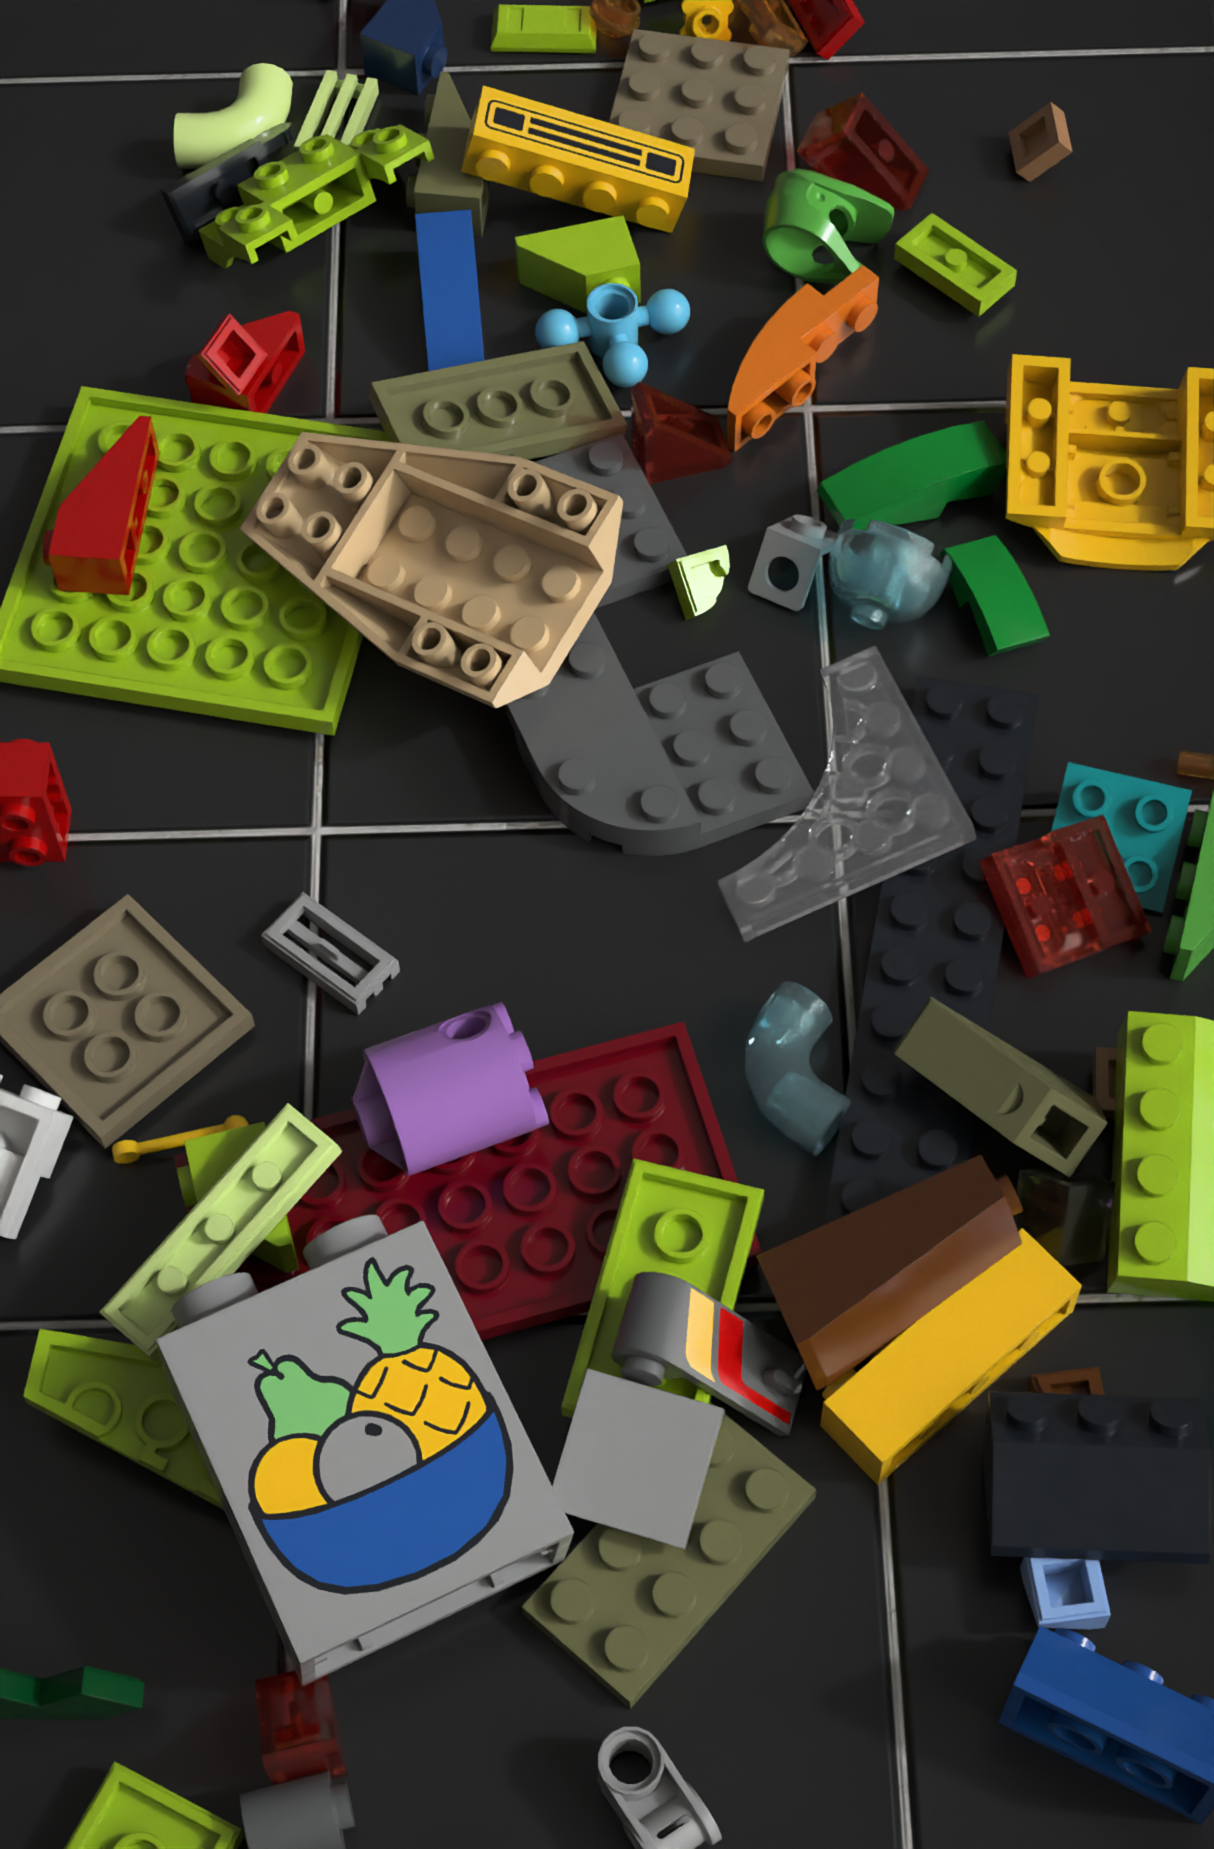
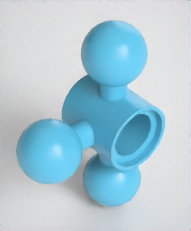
(613, 328)

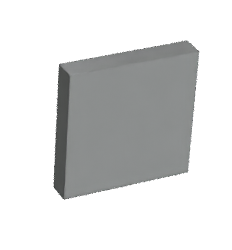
(636, 1458)

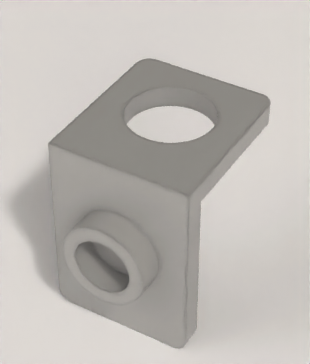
(803, 542)

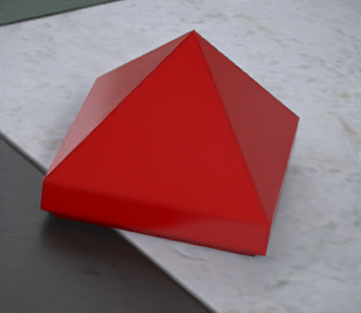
(231, 355)

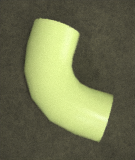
(260, 105)

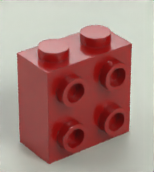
(32, 804)

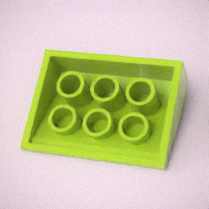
(1163, 1158)

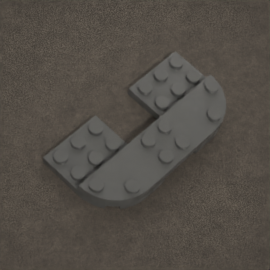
(661, 760)

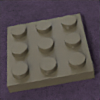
(704, 97)
(118, 1020)

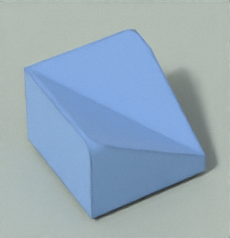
(1066, 1592)

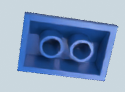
(1116, 1721)

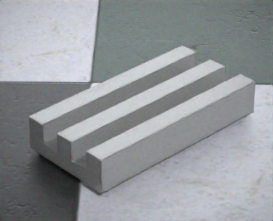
(350, 996)

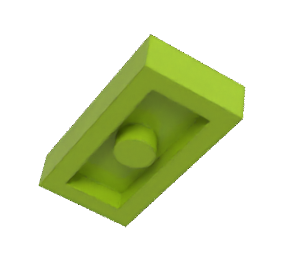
(955, 264)

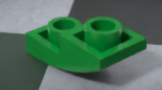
(998, 595)

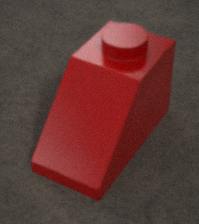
(284, 344)

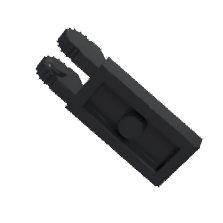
(213, 187)

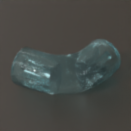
(781, 1069)

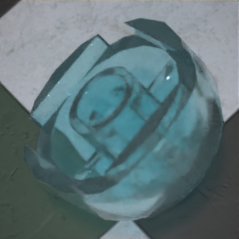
(885, 573)

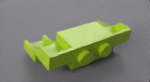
(309, 192)

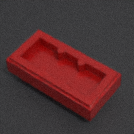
(827, 23)

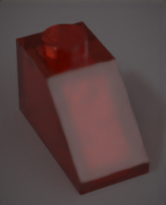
(863, 149)

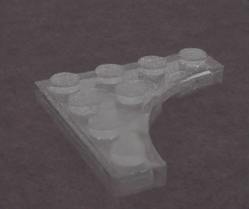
(872, 816)

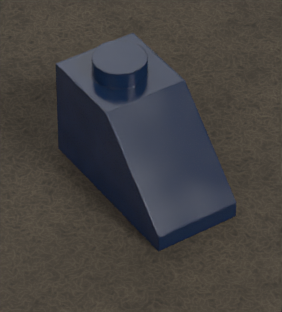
(404, 44)

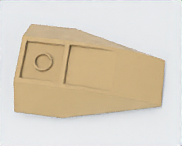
(444, 555)

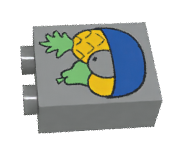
(360, 1443)

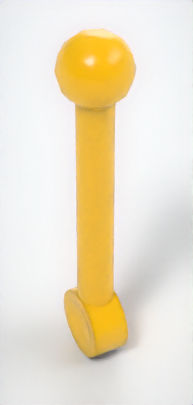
(130, 1151)

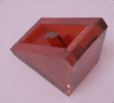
(674, 436)
(298, 1728)

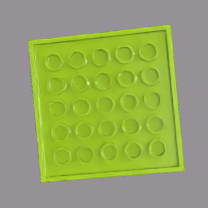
(207, 610)

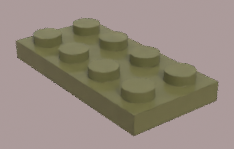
(503, 405)
(635, 1602)

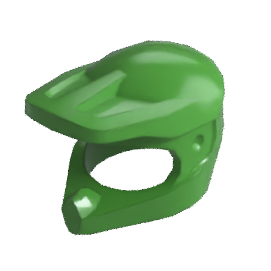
(820, 211)

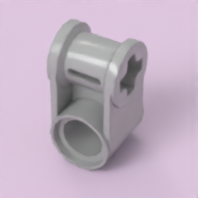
(659, 1801)

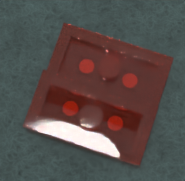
(1065, 896)

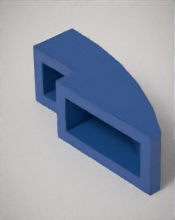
(449, 288)

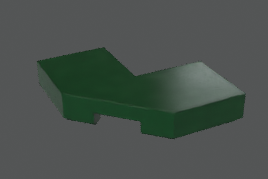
(70, 1695)

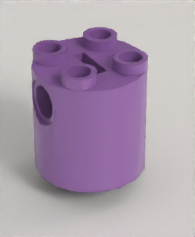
(447, 1090)

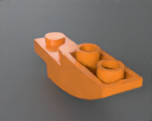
(784, 355)

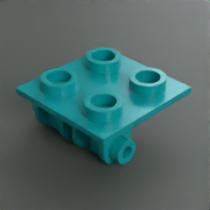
(1142, 818)

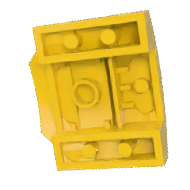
(1110, 467)

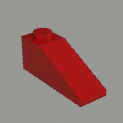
(105, 517)

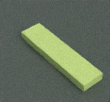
(223, 1226)

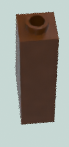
(889, 1264)

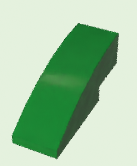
(917, 477)

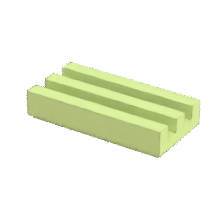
(345, 91)

